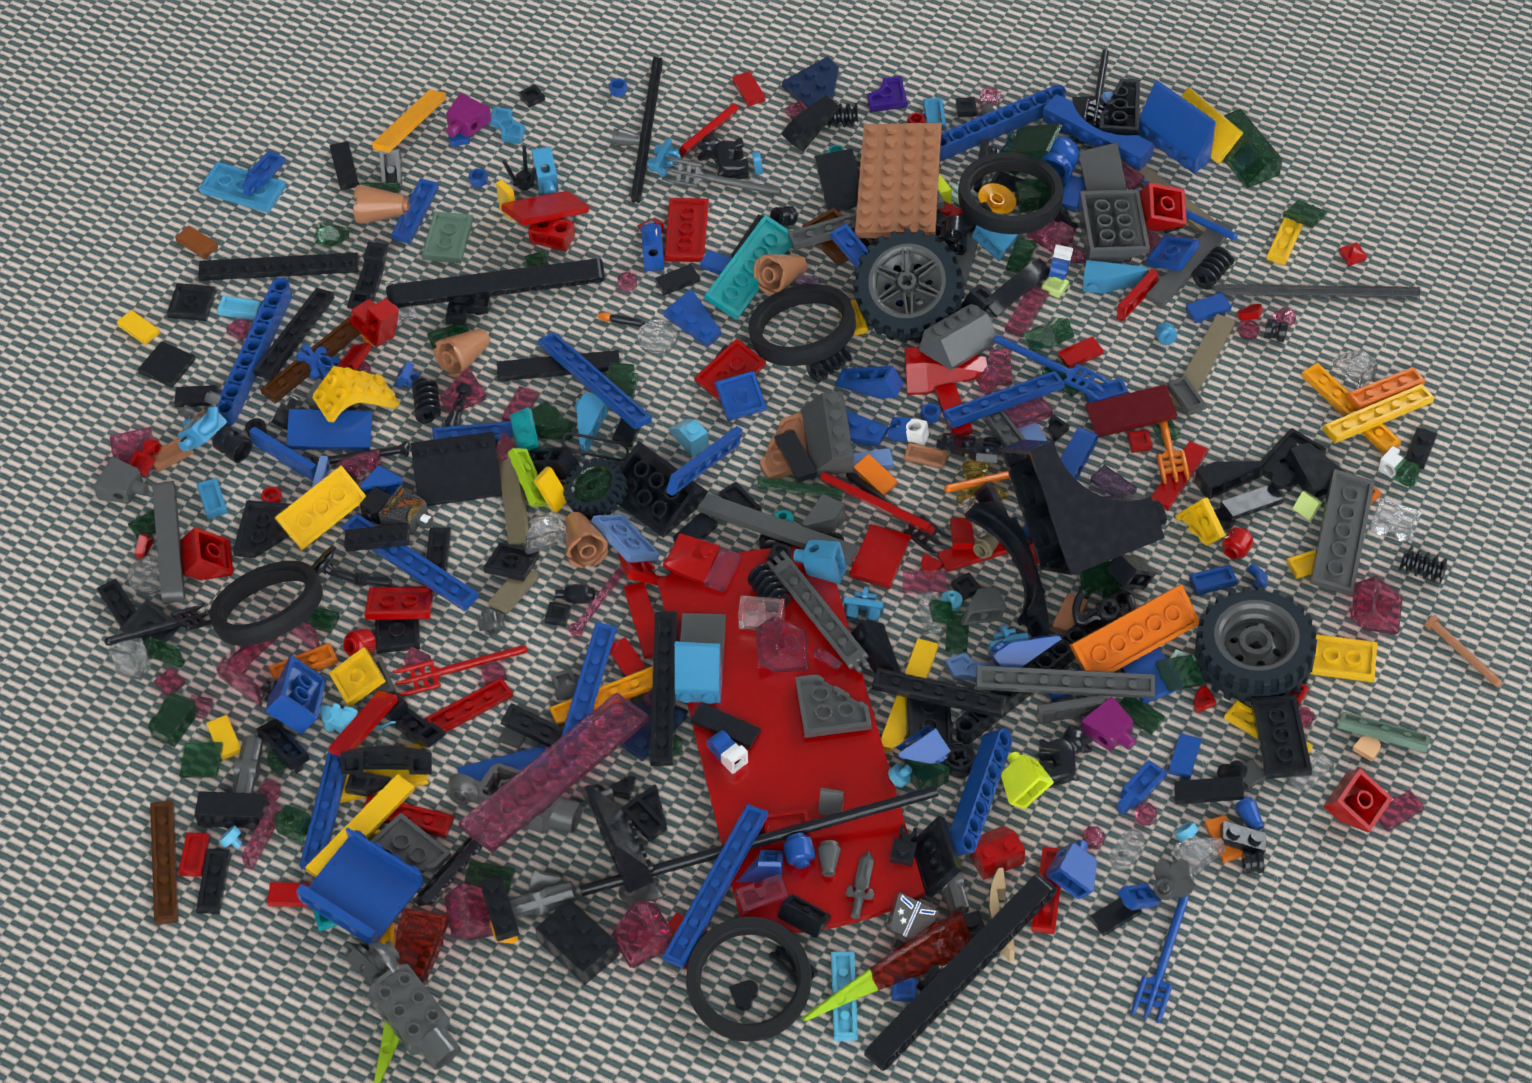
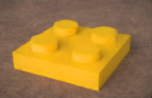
(357, 677)

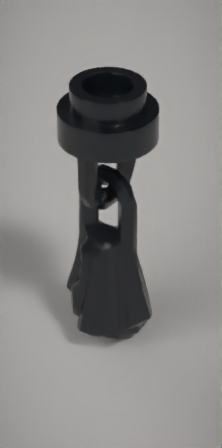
(455, 416)

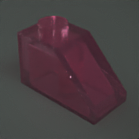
(125, 444)

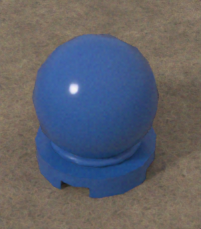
(1063, 157)

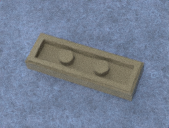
(512, 592)

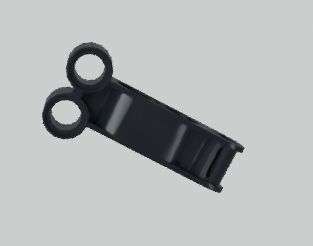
(953, 234)

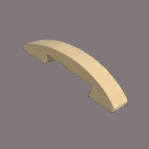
(998, 892)

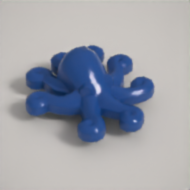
(317, 361)

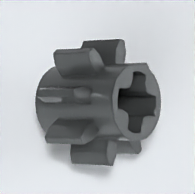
(490, 621)

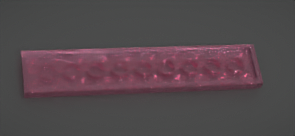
(553, 772)

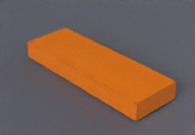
(315, 659)

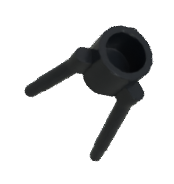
(524, 179)

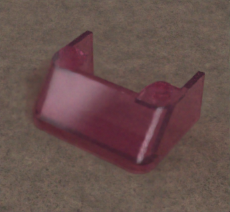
(238, 661)

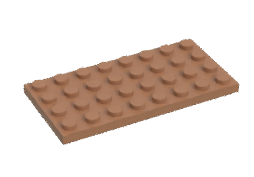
(898, 179)

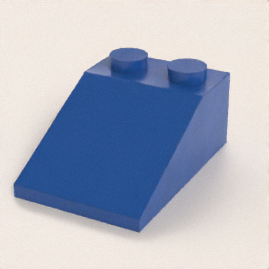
(297, 696)

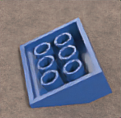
(1177, 128)

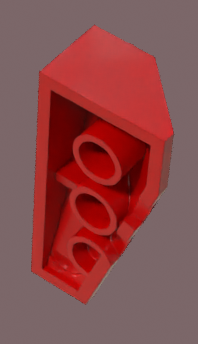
(925, 373)

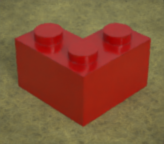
(375, 321)

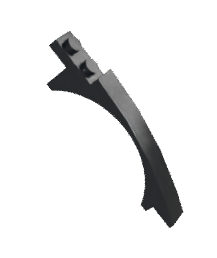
(993, 517)

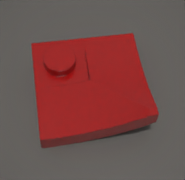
(691, 558)

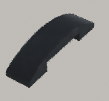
(371, 274)
(1018, 286)
(413, 725)
(386, 758)

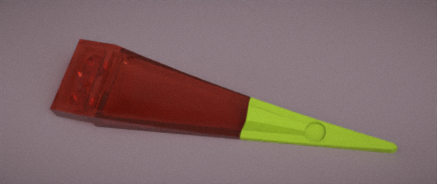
(418, 944)
(931, 946)

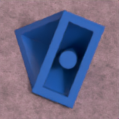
(765, 865)

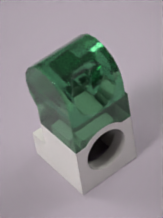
(1399, 468)

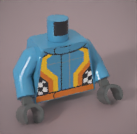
(202, 426)

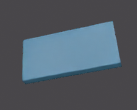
(226, 184)

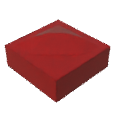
(1352, 254)

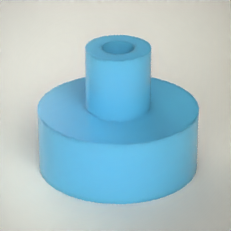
(953, 597)
(900, 775)
(1186, 831)
(231, 837)

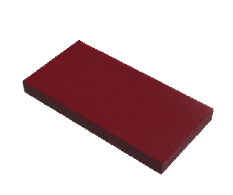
(1131, 411)

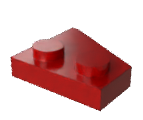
(639, 571)

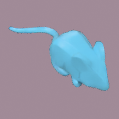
(339, 718)

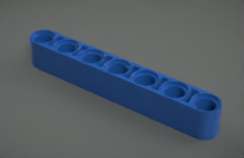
(1076, 455)
(980, 790)

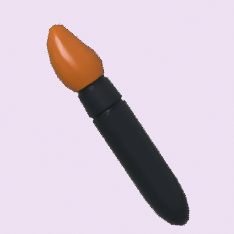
(620, 319)

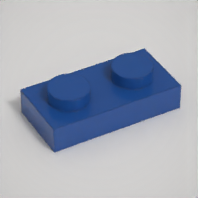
(1138, 896)

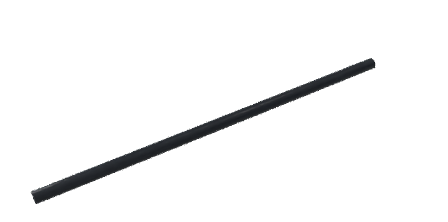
(774, 836)

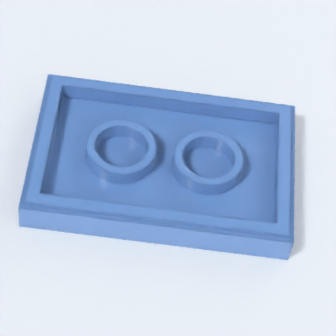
(625, 538)

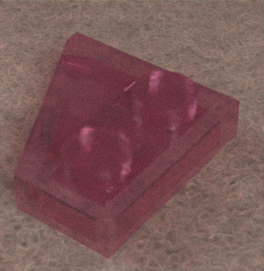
(450, 395)

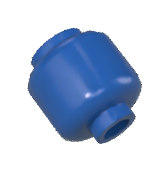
(799, 850)

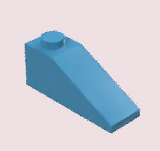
(1108, 277)
(590, 416)

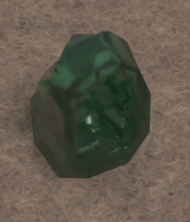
(330, 234)

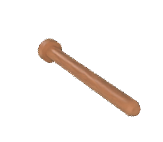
(1433, 623)

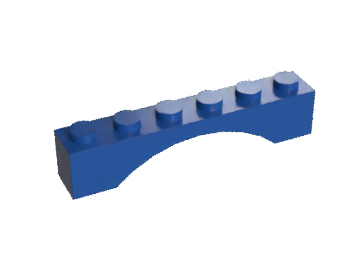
(1132, 148)

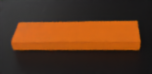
(1384, 388)

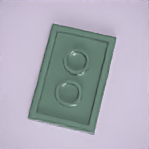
(447, 237)

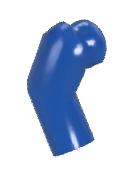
(1259, 575)

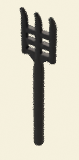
(1097, 104)
(922, 543)
(179, 621)

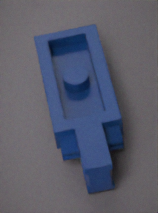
(262, 172)
(1140, 786)

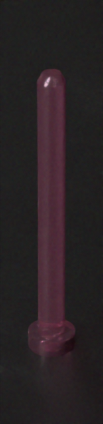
(576, 629)

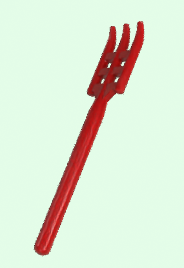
(436, 672)

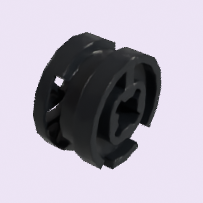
(960, 759)

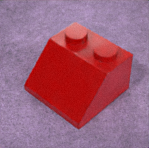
(1163, 207)
(205, 555)
(1358, 800)
(997, 850)

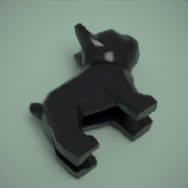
(725, 156)
(1063, 754)

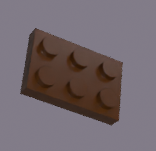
(830, 247)

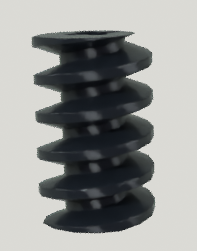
(844, 115)
(1212, 267)
(827, 366)
(426, 400)
(1424, 564)
(766, 583)

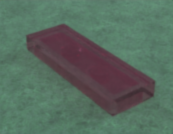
(1027, 311)
(261, 836)

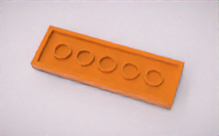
(1136, 632)

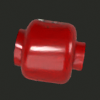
(1237, 543)
(357, 640)

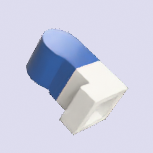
(1060, 262)
(908, 430)
(727, 751)

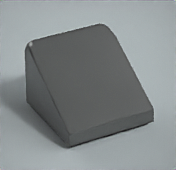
(830, 801)

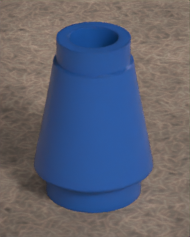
(1249, 813)

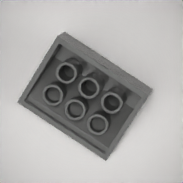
(1112, 225)

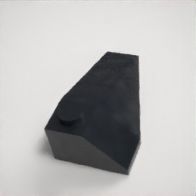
(1122, 110)

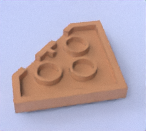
(773, 463)

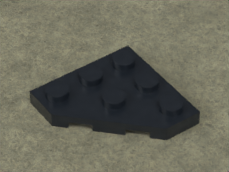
(978, 449)
(259, 528)

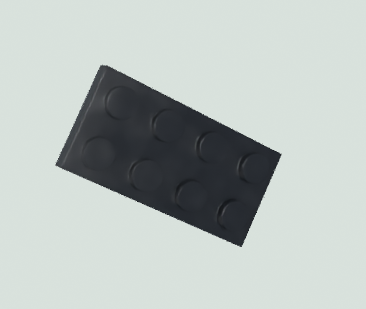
(1281, 736)

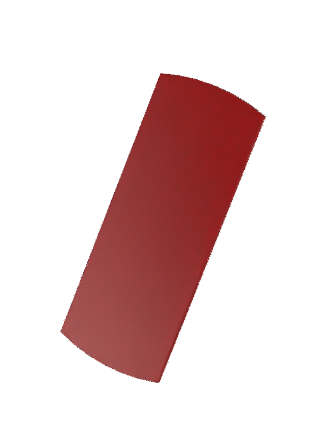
(786, 767)

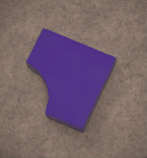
(889, 96)

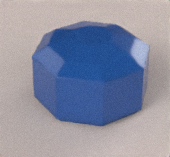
(618, 87)
(478, 177)
(930, 413)

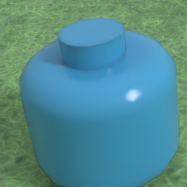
(1165, 333)

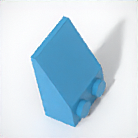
(698, 672)

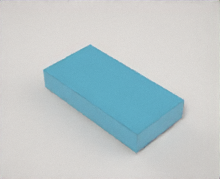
(238, 307)

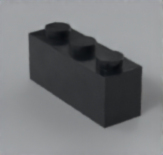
(230, 809)

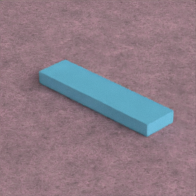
(846, 1015)

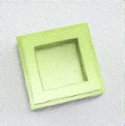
(1055, 286)
(1307, 505)

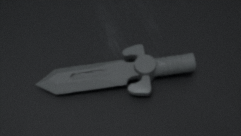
(861, 884)

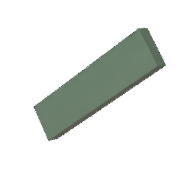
(1384, 731)

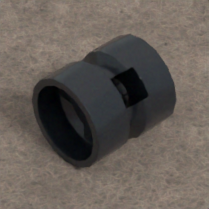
(232, 444)

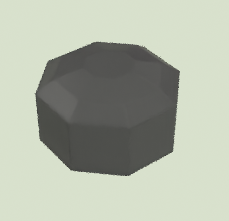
(988, 107)

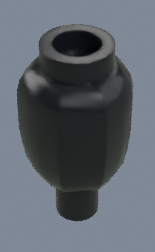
(576, 593)

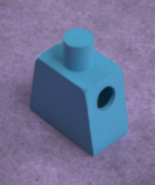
(545, 176)
(994, 243)
(823, 560)

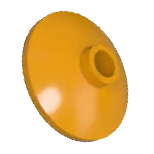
(998, 198)

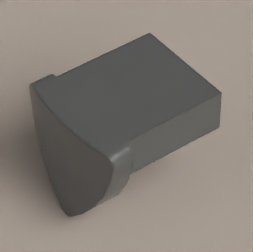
(564, 684)
(544, 879)

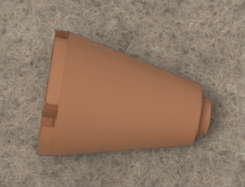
(378, 204)
(778, 271)
(460, 351)
(583, 541)

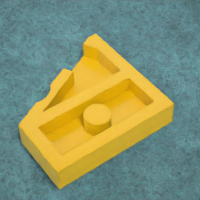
(1202, 522)

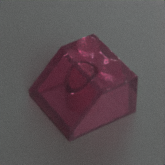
(1376, 606)
(781, 646)
(468, 913)
(642, 933)

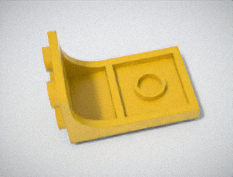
(347, 387)

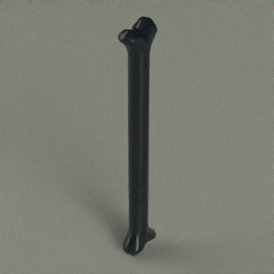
(400, 449)

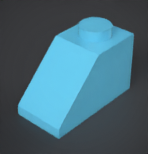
(690, 436)

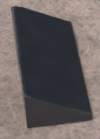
(803, 915)

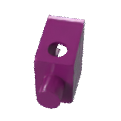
(467, 116)
(1109, 726)

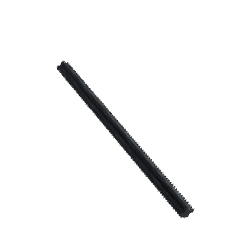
(646, 131)
(1318, 290)

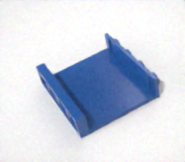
(362, 888)

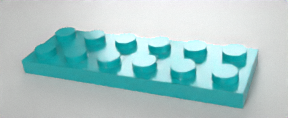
(736, 283)

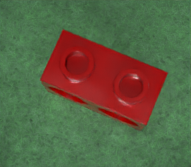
(552, 234)

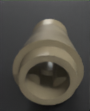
(985, 546)

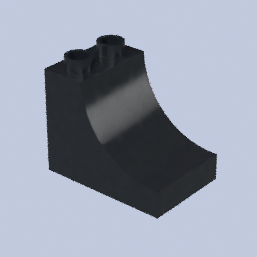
(1068, 521)

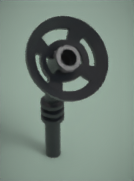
(324, 565)

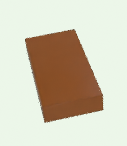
(196, 242)

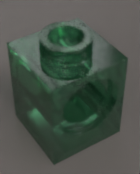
(296, 830)

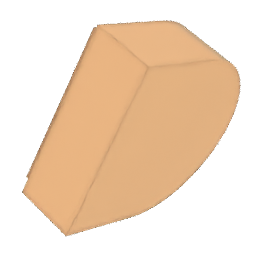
(1367, 747)

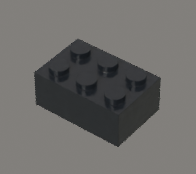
(577, 941)

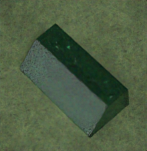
(1252, 155)

